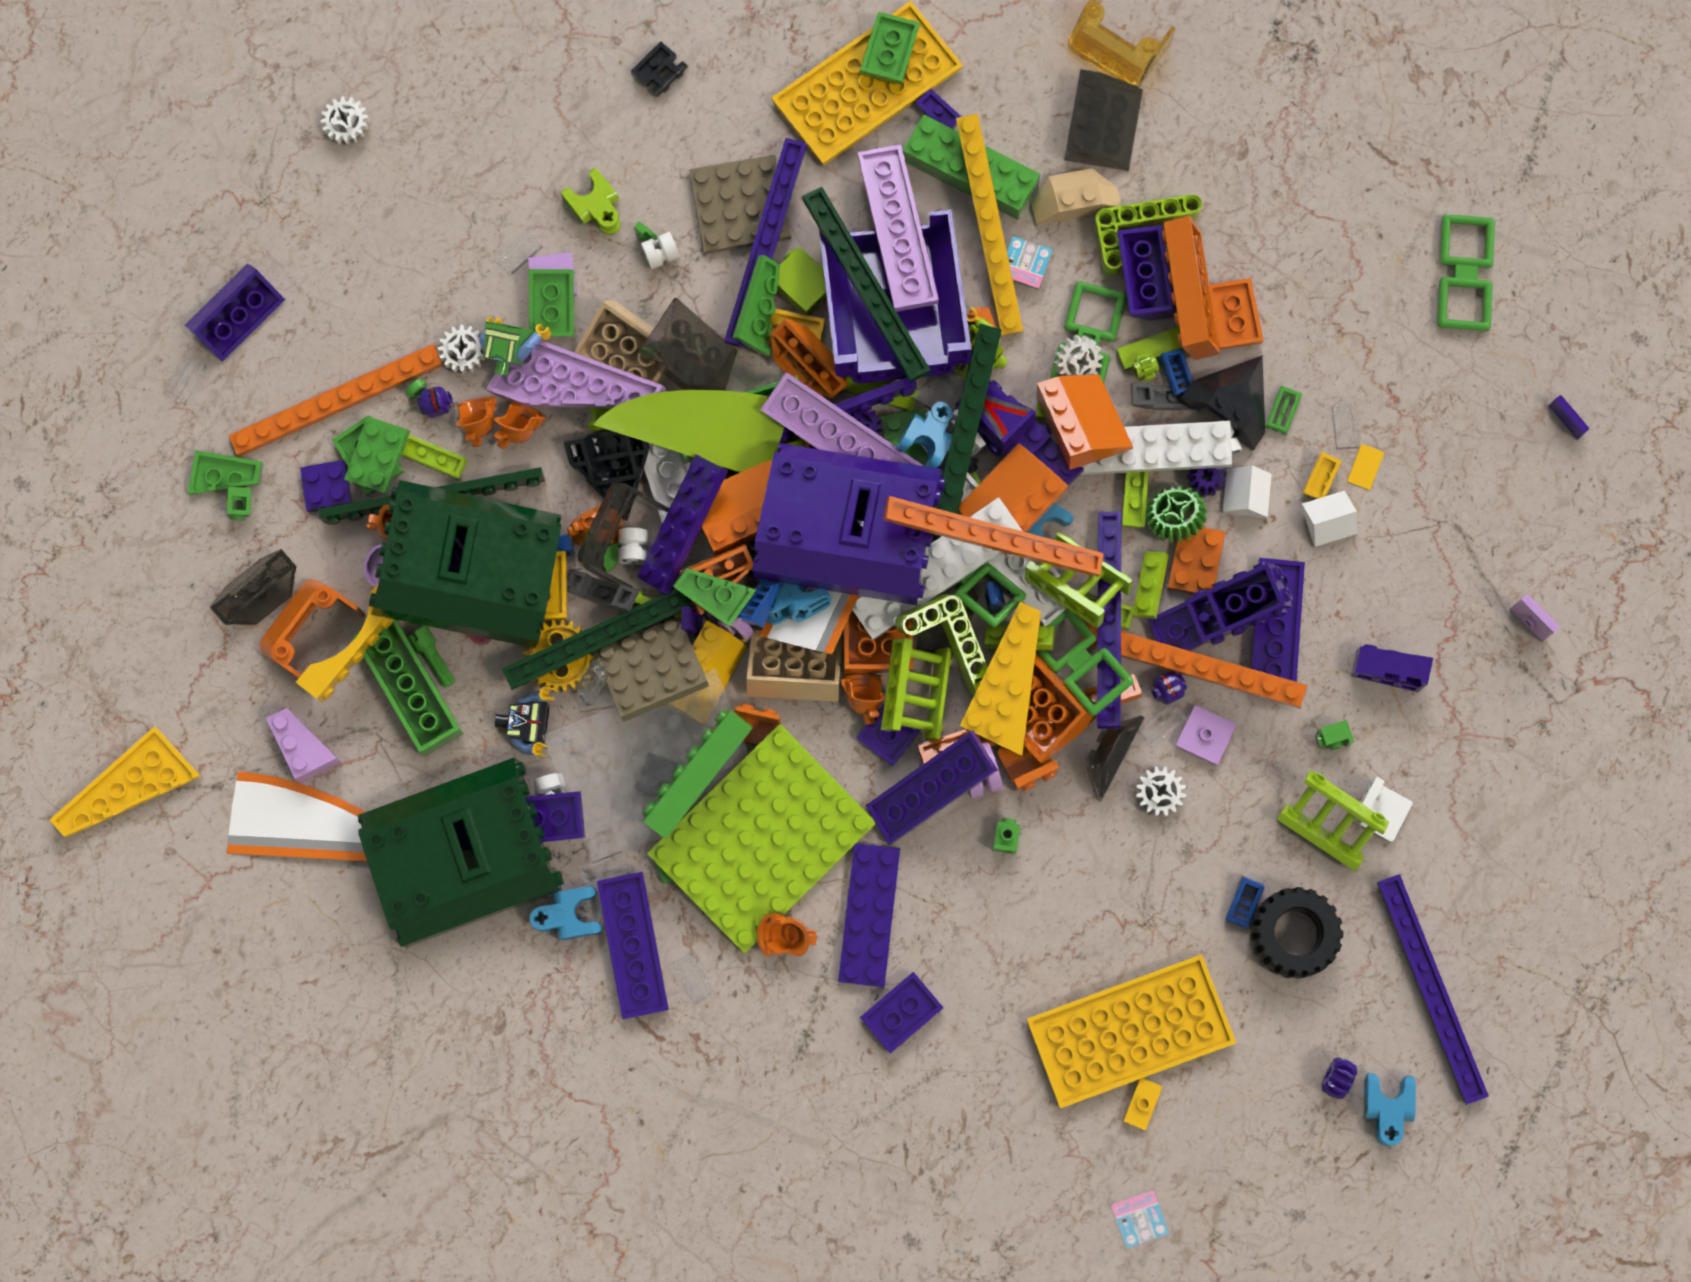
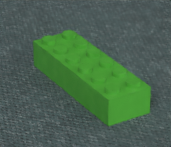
(940, 154)
(411, 690)
(696, 773)

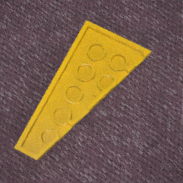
(1004, 694)
(134, 778)

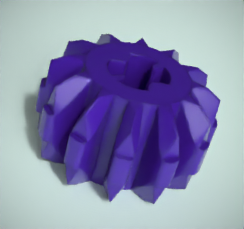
(1203, 486)
(1339, 1078)

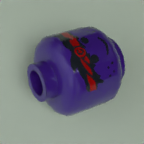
(435, 402)
(1168, 687)

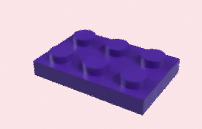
(901, 1012)

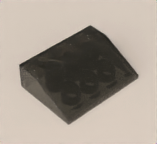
(1103, 121)
(689, 350)

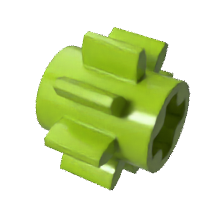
(1145, 367)

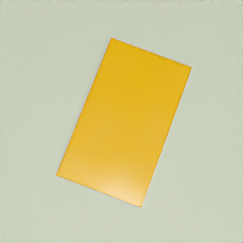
(1365, 466)

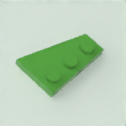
(218, 472)
(713, 594)

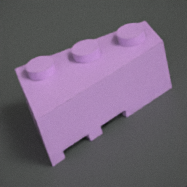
(300, 747)

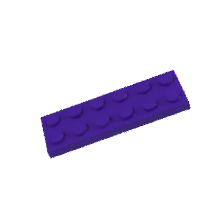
(682, 524)
(1277, 641)
(931, 787)
(557, 814)
(869, 915)
(632, 945)

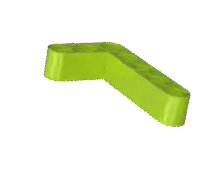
(1138, 220)
(956, 638)

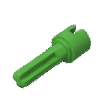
(425, 643)

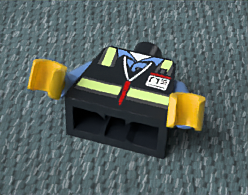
(528, 722)

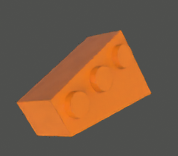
(728, 565)

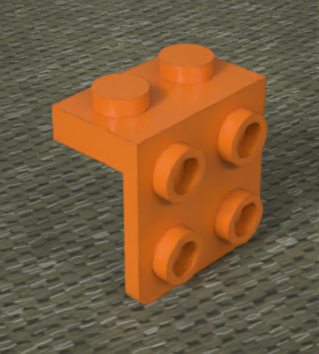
(1027, 769)

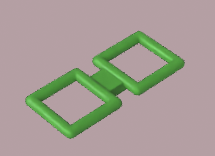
(1466, 272)
(1092, 333)
(970, 580)
(1082, 662)

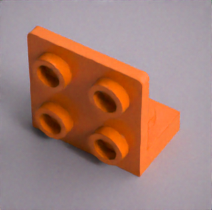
(761, 722)

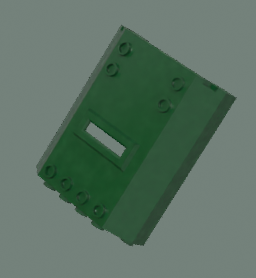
(501, 572)
(422, 865)

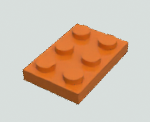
(1236, 314)
(1196, 561)

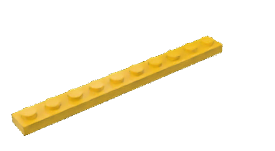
(989, 224)

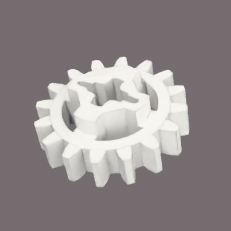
(352, 112)
(453, 345)
(1078, 350)
(1169, 796)

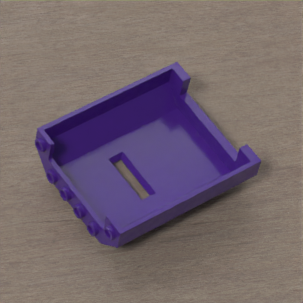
(936, 329)
(810, 519)

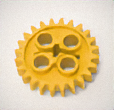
(575, 669)

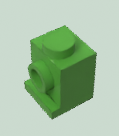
(238, 494)
(1334, 736)
(1003, 844)

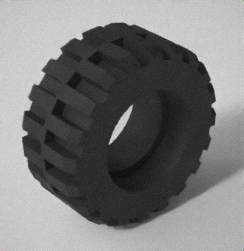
(1318, 911)

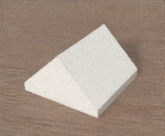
(1247, 492)
(1330, 518)

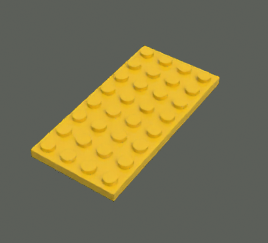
(839, 106)
(1130, 1031)

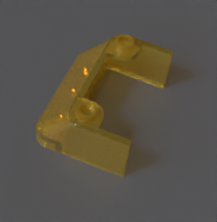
(1111, 52)

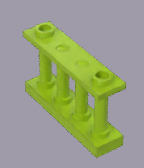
(1074, 599)
(896, 689)
(1331, 841)

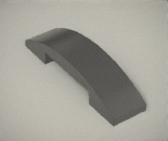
(1157, 397)
(601, 592)

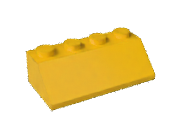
(718, 650)

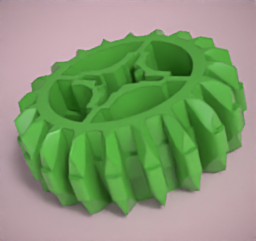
(1171, 521)

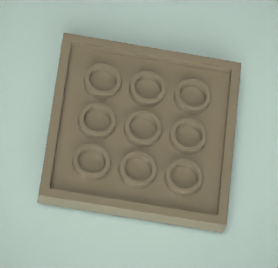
(732, 202)
(651, 669)

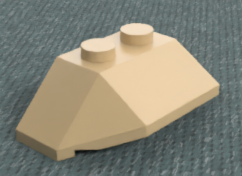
(1073, 196)

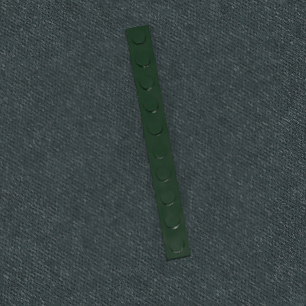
(866, 284)
(968, 418)
(484, 486)
(595, 638)

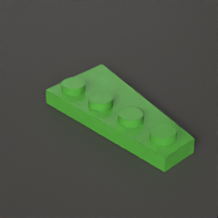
(755, 317)

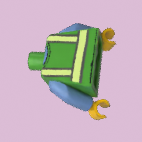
(509, 343)

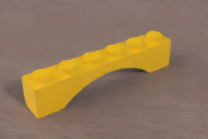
(323, 676)

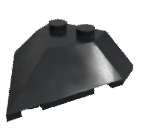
(1234, 396)
(607, 459)

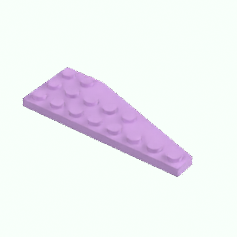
(567, 379)

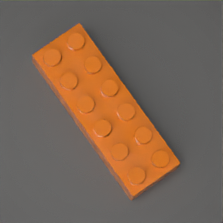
(1191, 288)

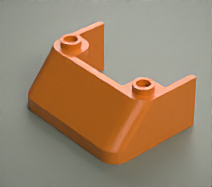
(311, 594)

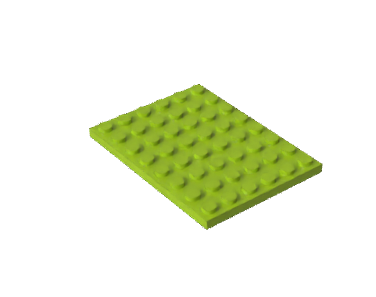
(761, 837)

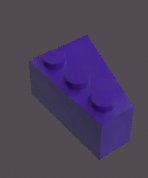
(1392, 668)

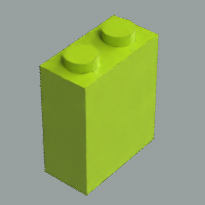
(802, 281)

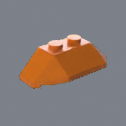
(804, 355)

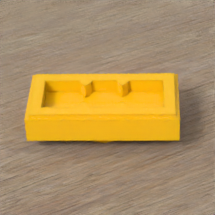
(1322, 476)
(1142, 1104)

